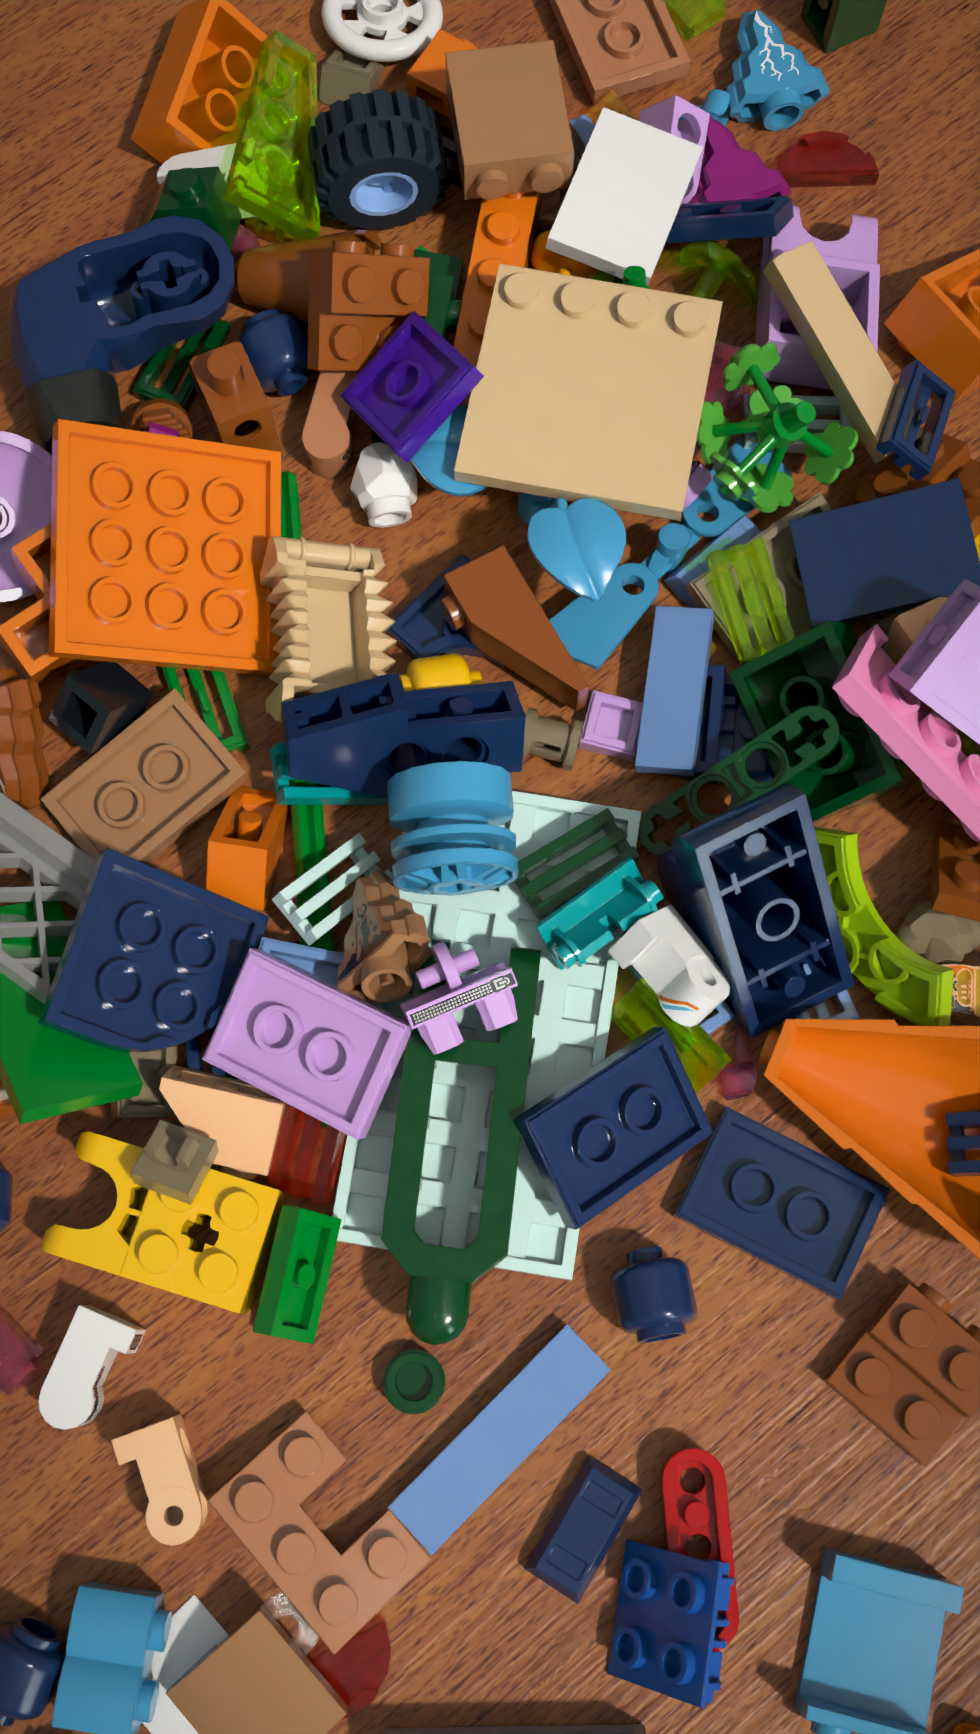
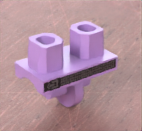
(485, 988)

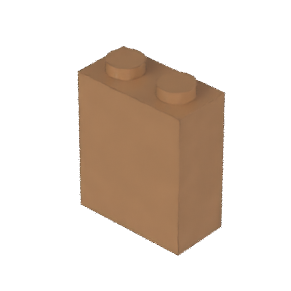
(509, 120)

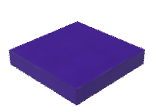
(411, 386)

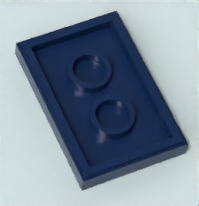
(885, 553)
(614, 1127)
(781, 1203)

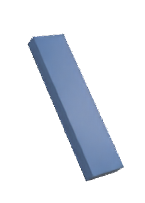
(498, 1439)

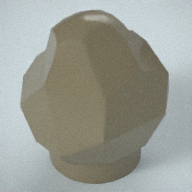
(939, 935)

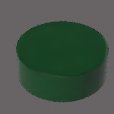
(414, 1381)

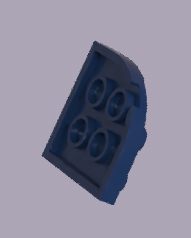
(148, 958)

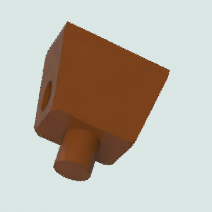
(233, 395)

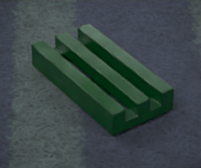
(145, 388)
(614, 837)

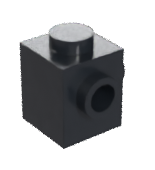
(98, 704)

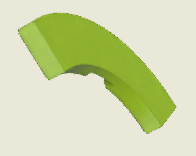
(885, 965)

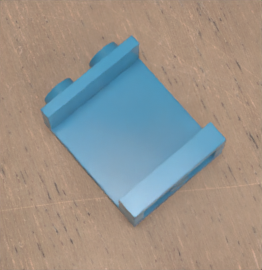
(872, 1646)

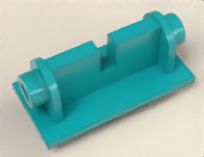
(595, 913)

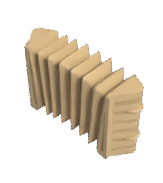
(326, 616)

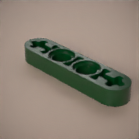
(734, 774)

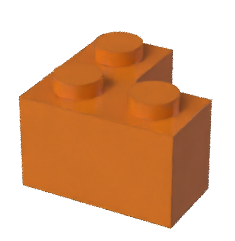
(27, 633)

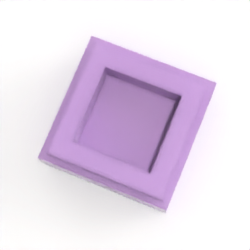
(612, 726)

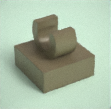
(175, 1162)

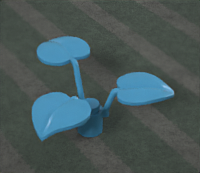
(572, 543)

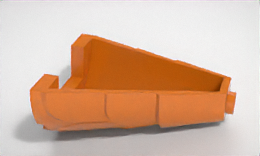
(888, 1101)

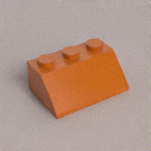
(200, 81)

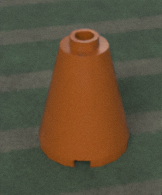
(279, 273)

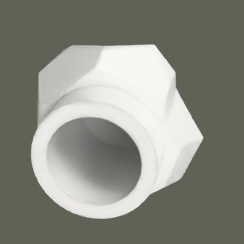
(384, 486)

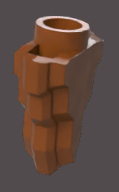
(21, 733)

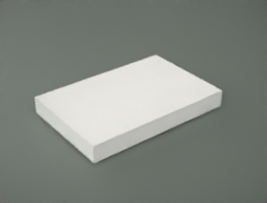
(624, 196)

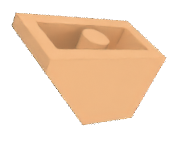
(229, 1111)

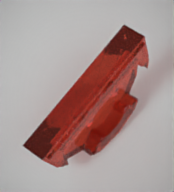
(827, 161)
(357, 1667)

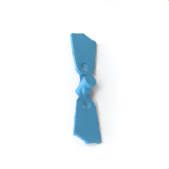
(597, 628)

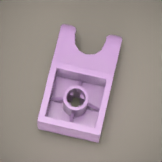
(856, 272)

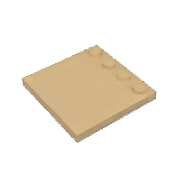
(589, 391)

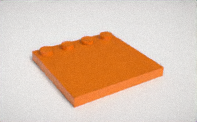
(161, 549)

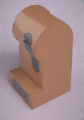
(330, 426)

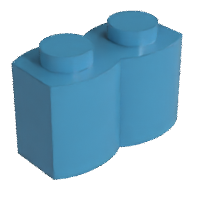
(110, 1658)

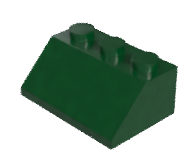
(803, 676)

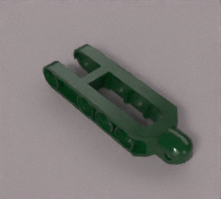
(438, 1274)

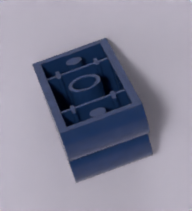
(761, 906)

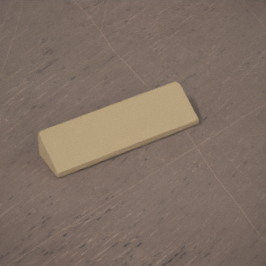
(835, 340)

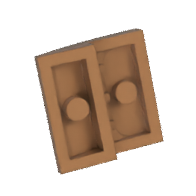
(257, 1685)

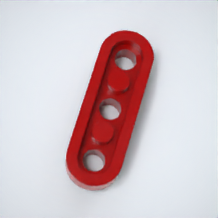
(700, 1513)

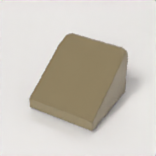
(346, 75)

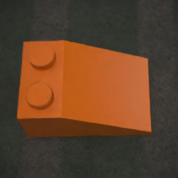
(942, 323)

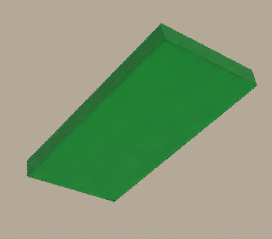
(42, 1067)

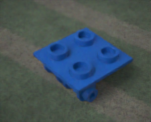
(670, 1622)

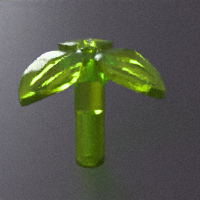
(720, 266)

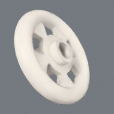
(385, 20)

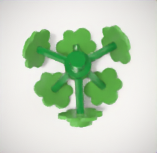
(777, 423)

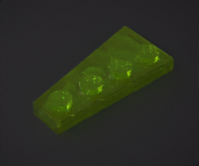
(271, 156)

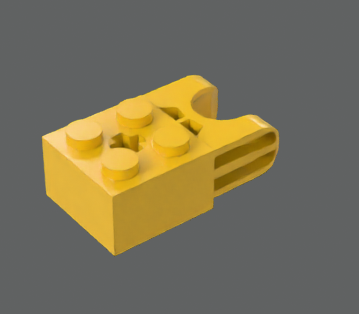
(152, 1233)

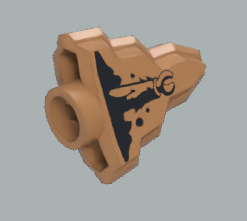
(382, 943)

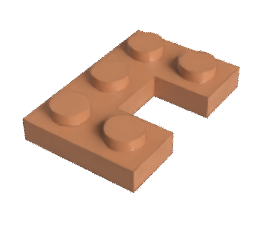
(327, 1588)

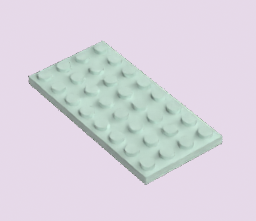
(566, 1041)

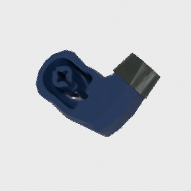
(111, 311)

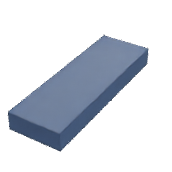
(674, 691)

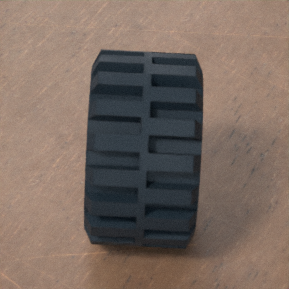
(378, 160)

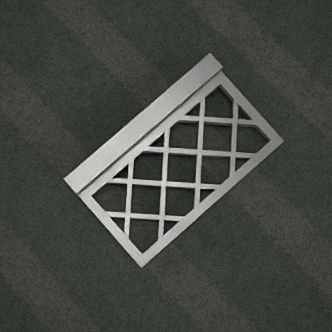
(50, 862)

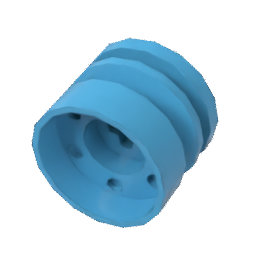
(452, 828)

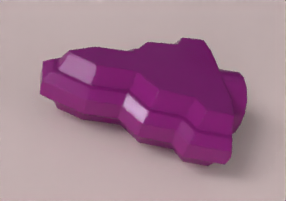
(733, 171)

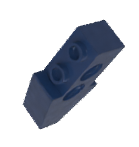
(374, 729)

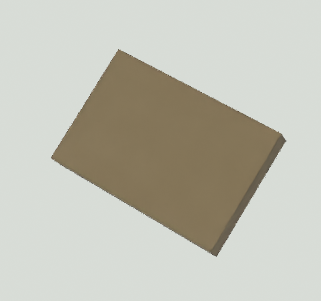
(786, 569)

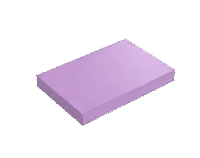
(308, 1043)

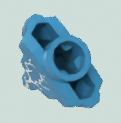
(771, 77)

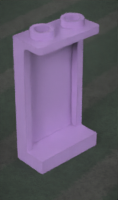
(945, 661)

